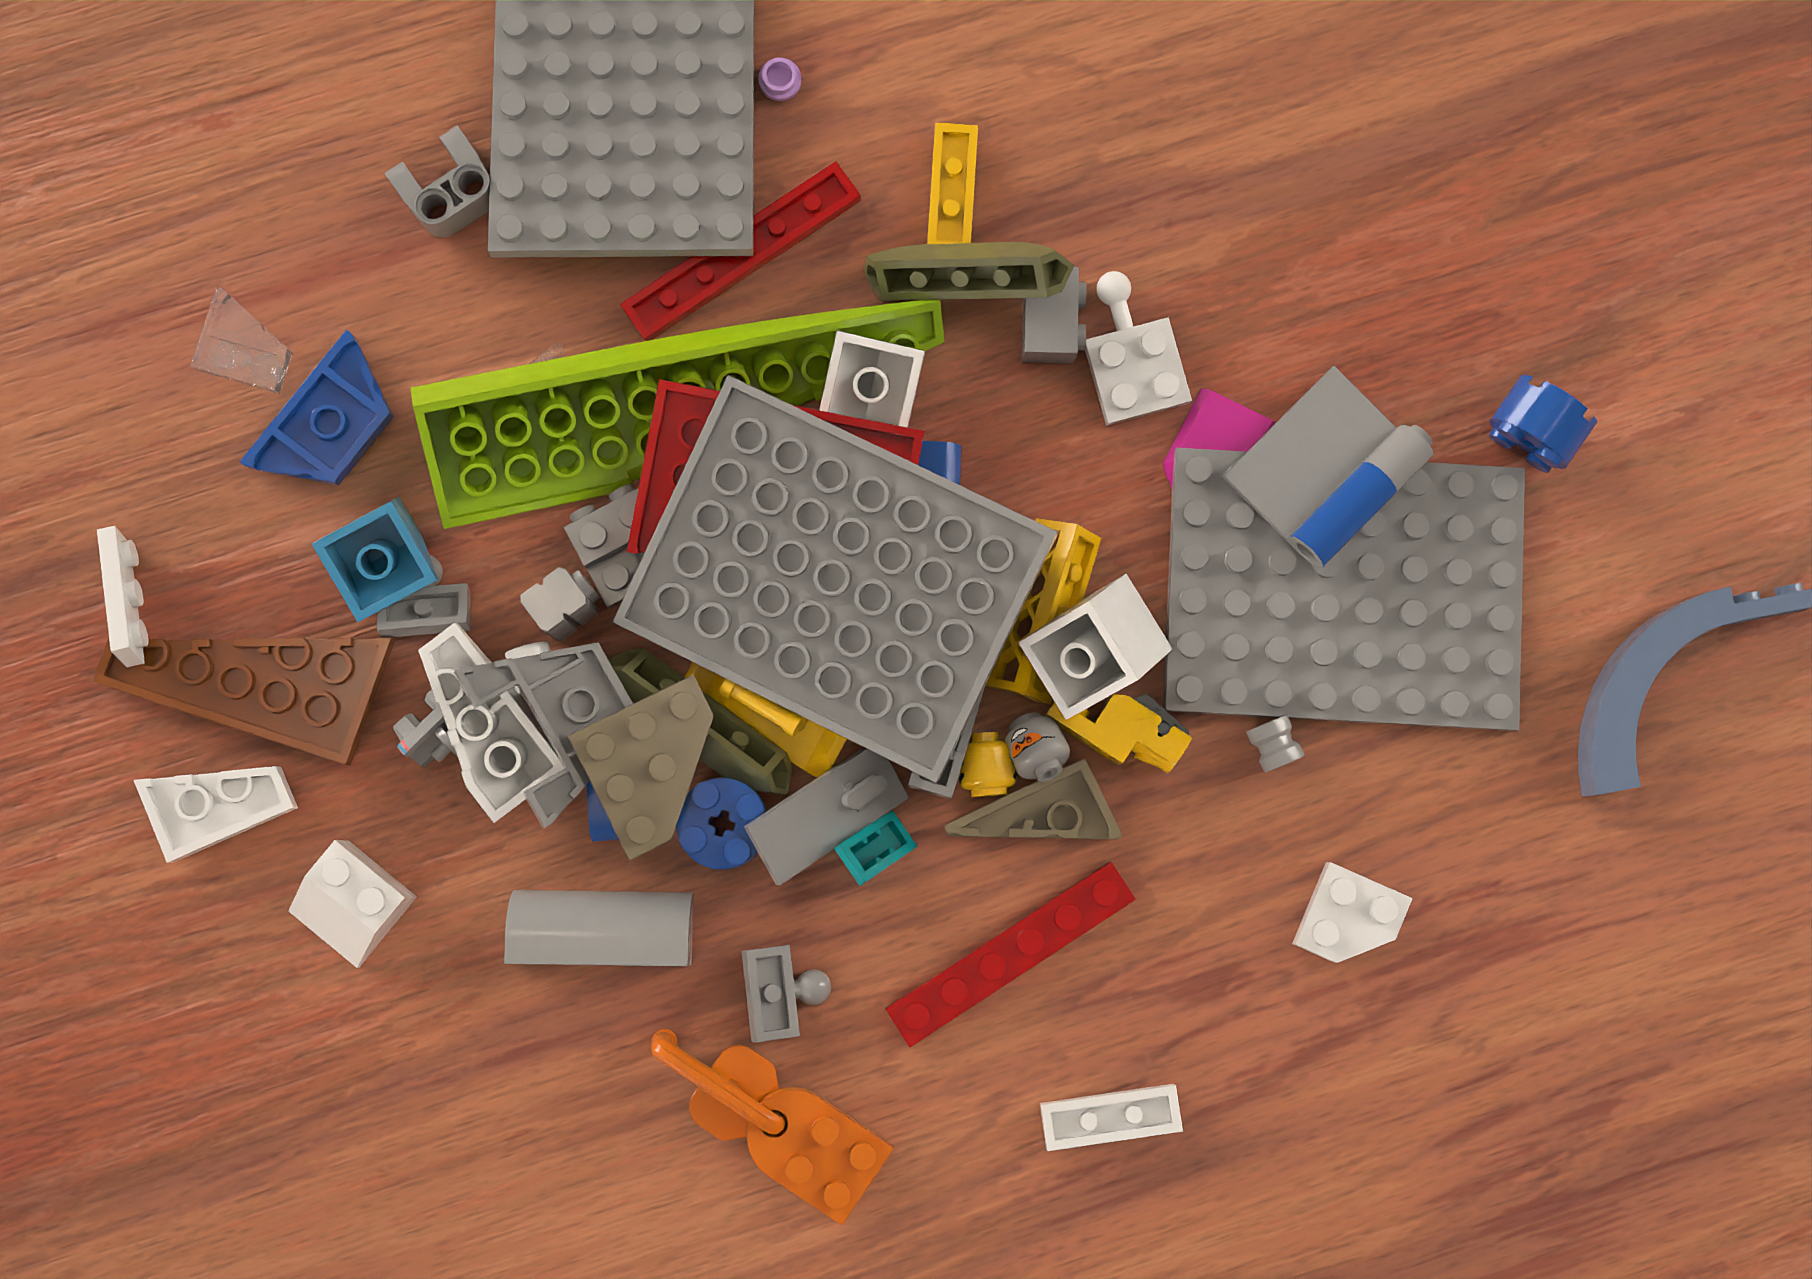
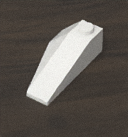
(495, 743)

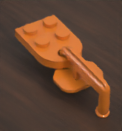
(818, 1153)

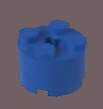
(1541, 423)
(696, 826)

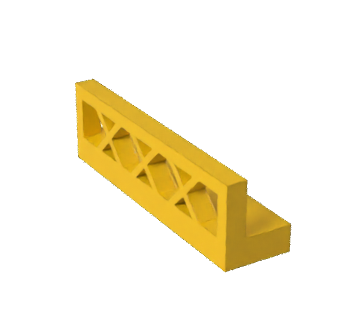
(1067, 577)

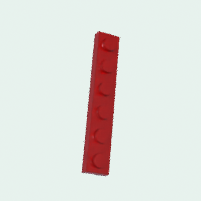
(775, 231)
(1010, 954)

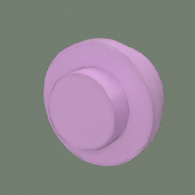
(779, 79)

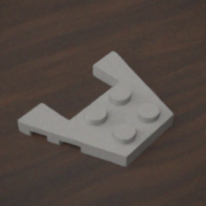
(565, 694)

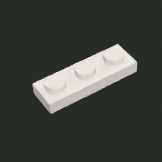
(122, 596)
(1111, 1117)

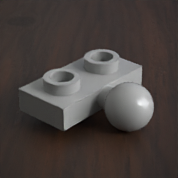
(427, 610)
(773, 992)

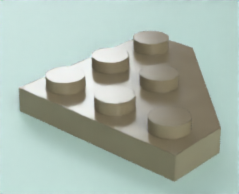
(645, 762)

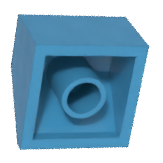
(377, 559)

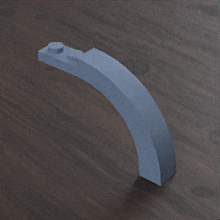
(1616, 699)

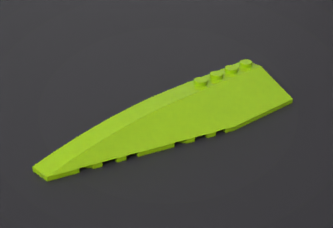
(585, 419)

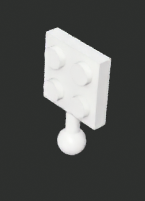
(1136, 366)

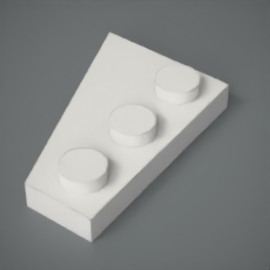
(212, 807)

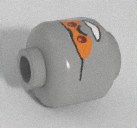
(1037, 747)

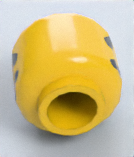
(987, 766)

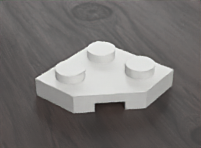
(1349, 915)

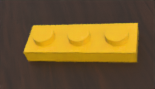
(952, 183)

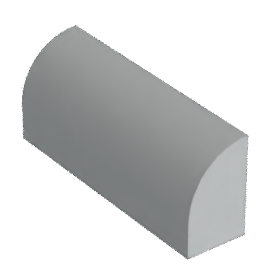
(599, 928)

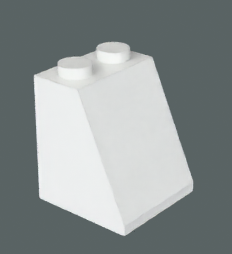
(1096, 647)

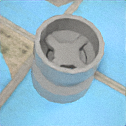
(1275, 743)

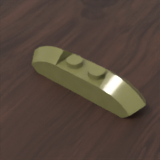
(967, 271)
(731, 744)

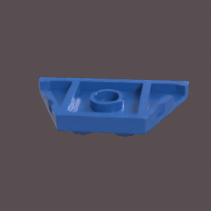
(325, 421)

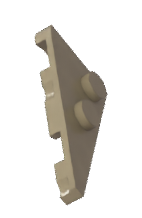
(1058, 808)

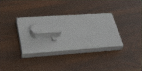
(825, 813)

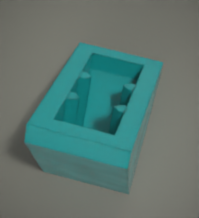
(875, 847)

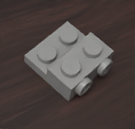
(602, 543)

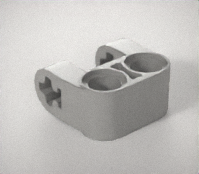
(446, 190)

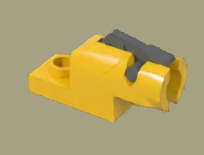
(1129, 726)

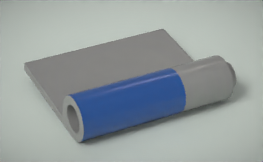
(1328, 467)

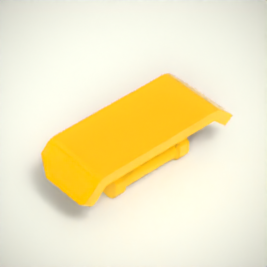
(803, 740)

